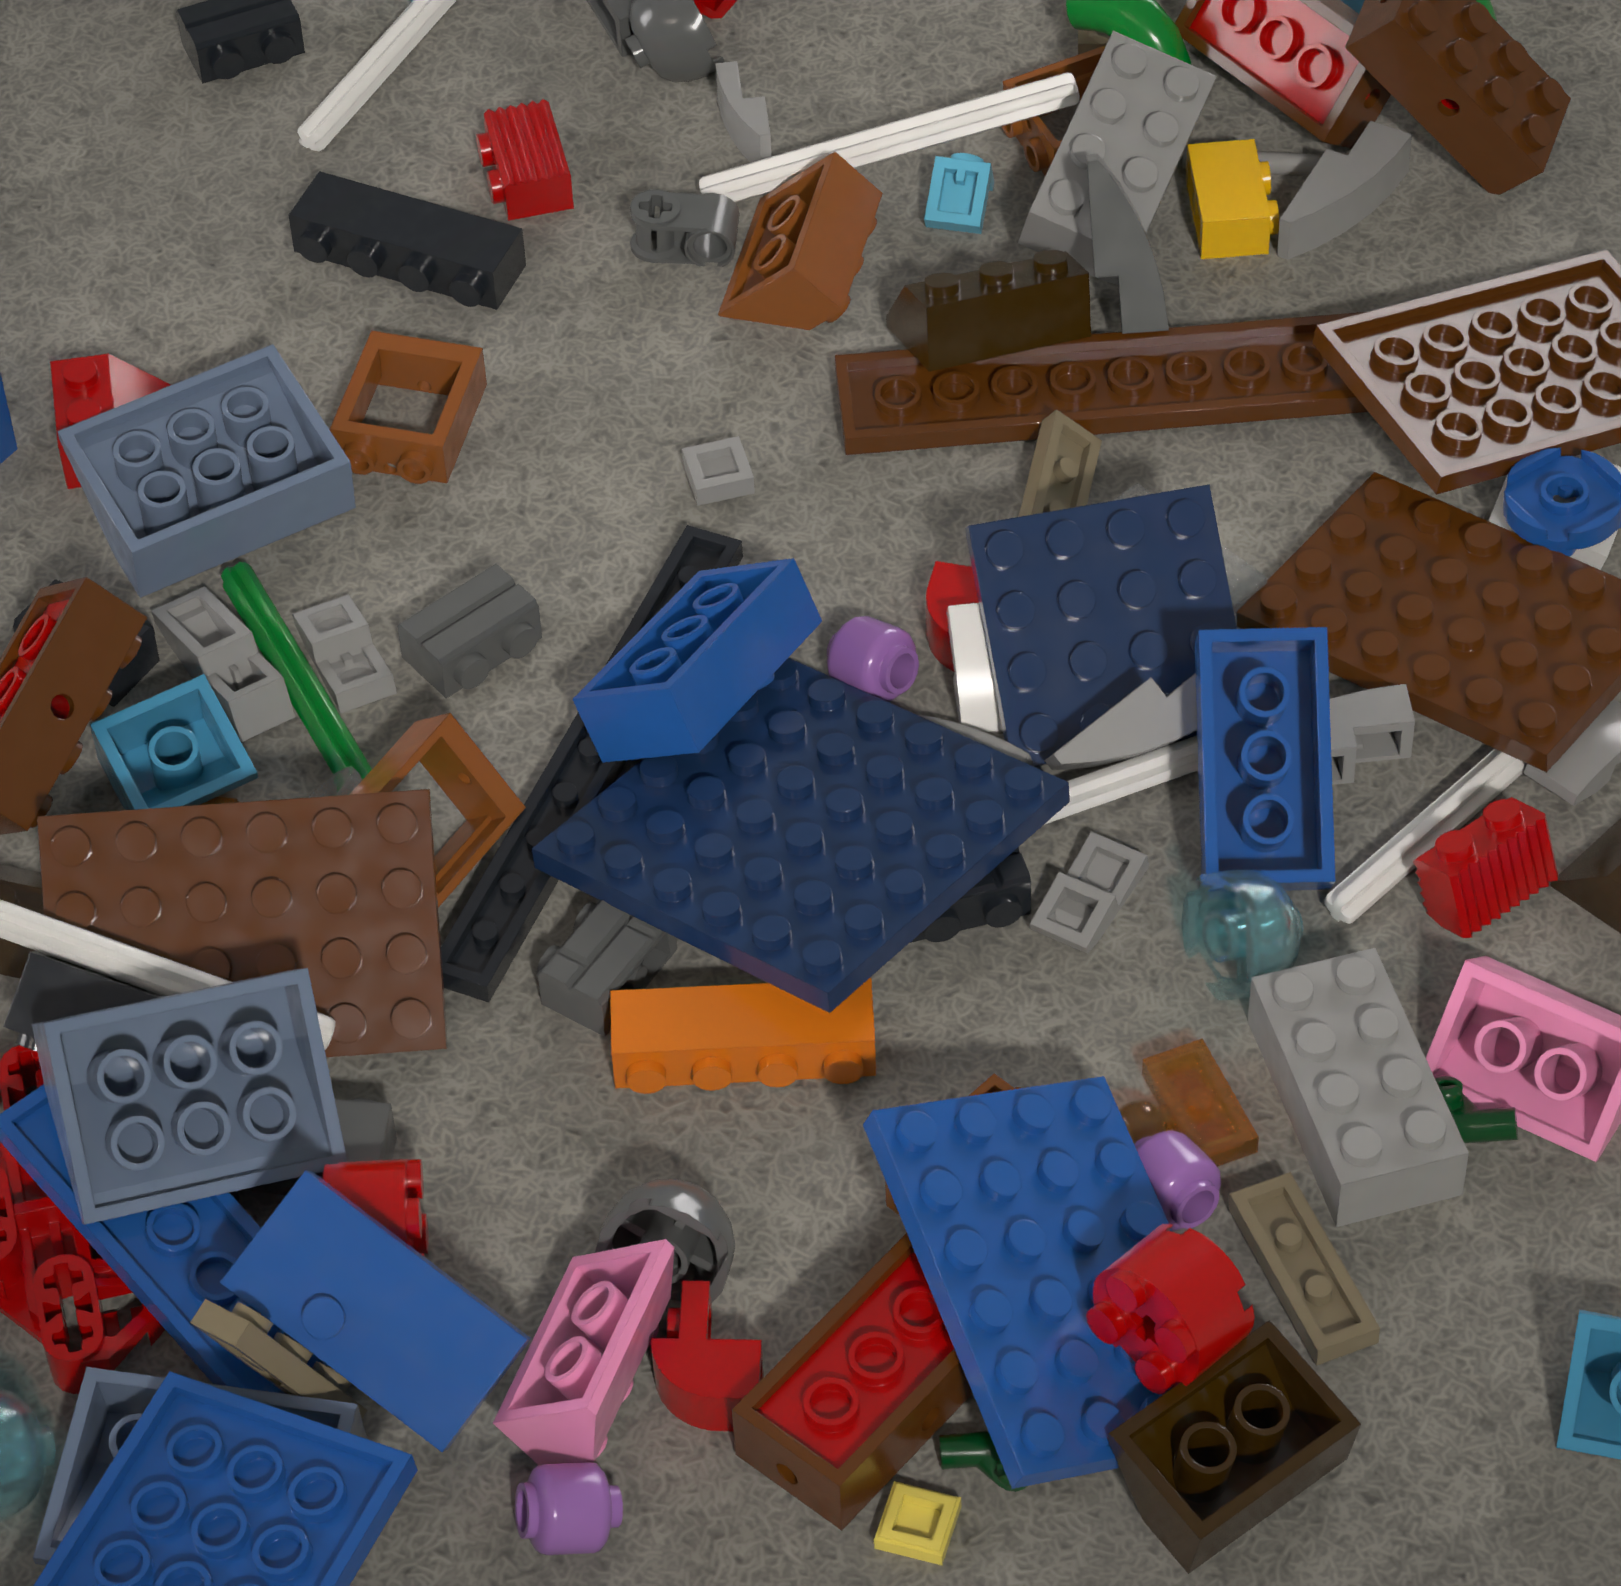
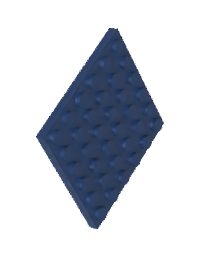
(804, 833)

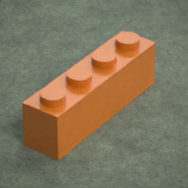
(737, 1036)

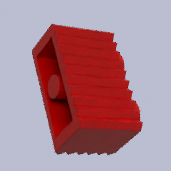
(526, 160)
(1486, 867)

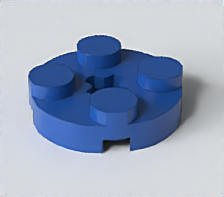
(1557, 525)

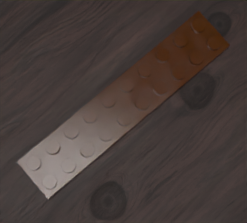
(1097, 381)

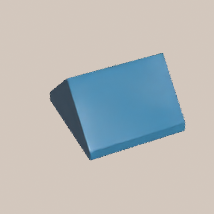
(1593, 1388)

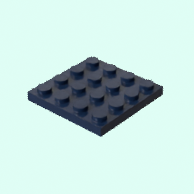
(1094, 607)

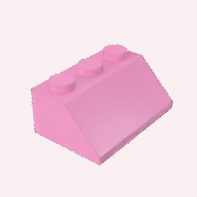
(1533, 1051)
(587, 1353)

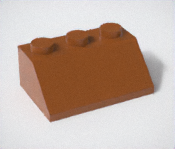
(804, 248)

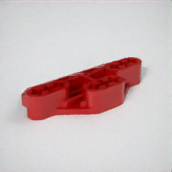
(51, 1260)

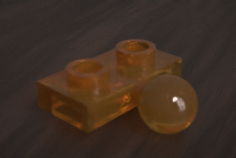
(1192, 1101)

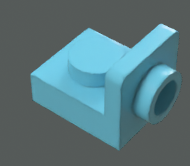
(959, 193)

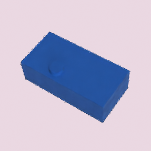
(698, 661)
(1266, 754)
(375, 1310)

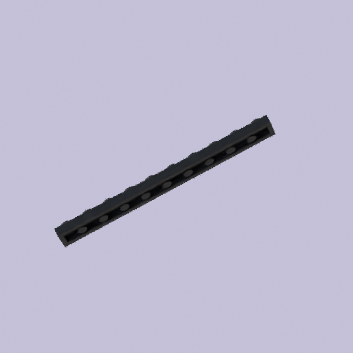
(512, 888)

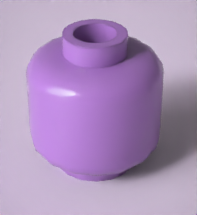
(873, 657)
(1181, 1176)
(567, 1508)

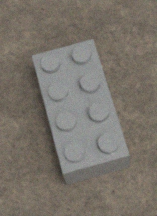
(1139, 123)
(1357, 1087)

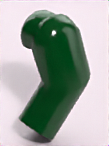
(1474, 1123)
(974, 1450)

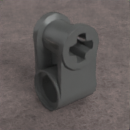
(688, 229)

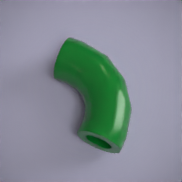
(1136, 19)

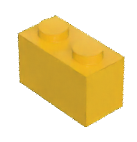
(1230, 199)

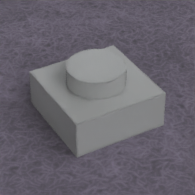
(718, 470)

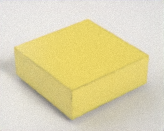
(917, 1523)

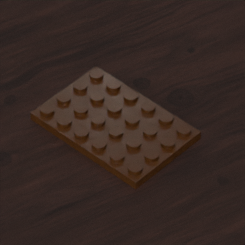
(1490, 369)
(1461, 612)
(271, 892)

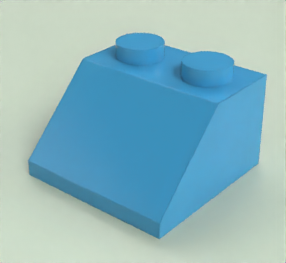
(172, 749)

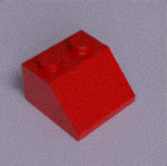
(91, 387)

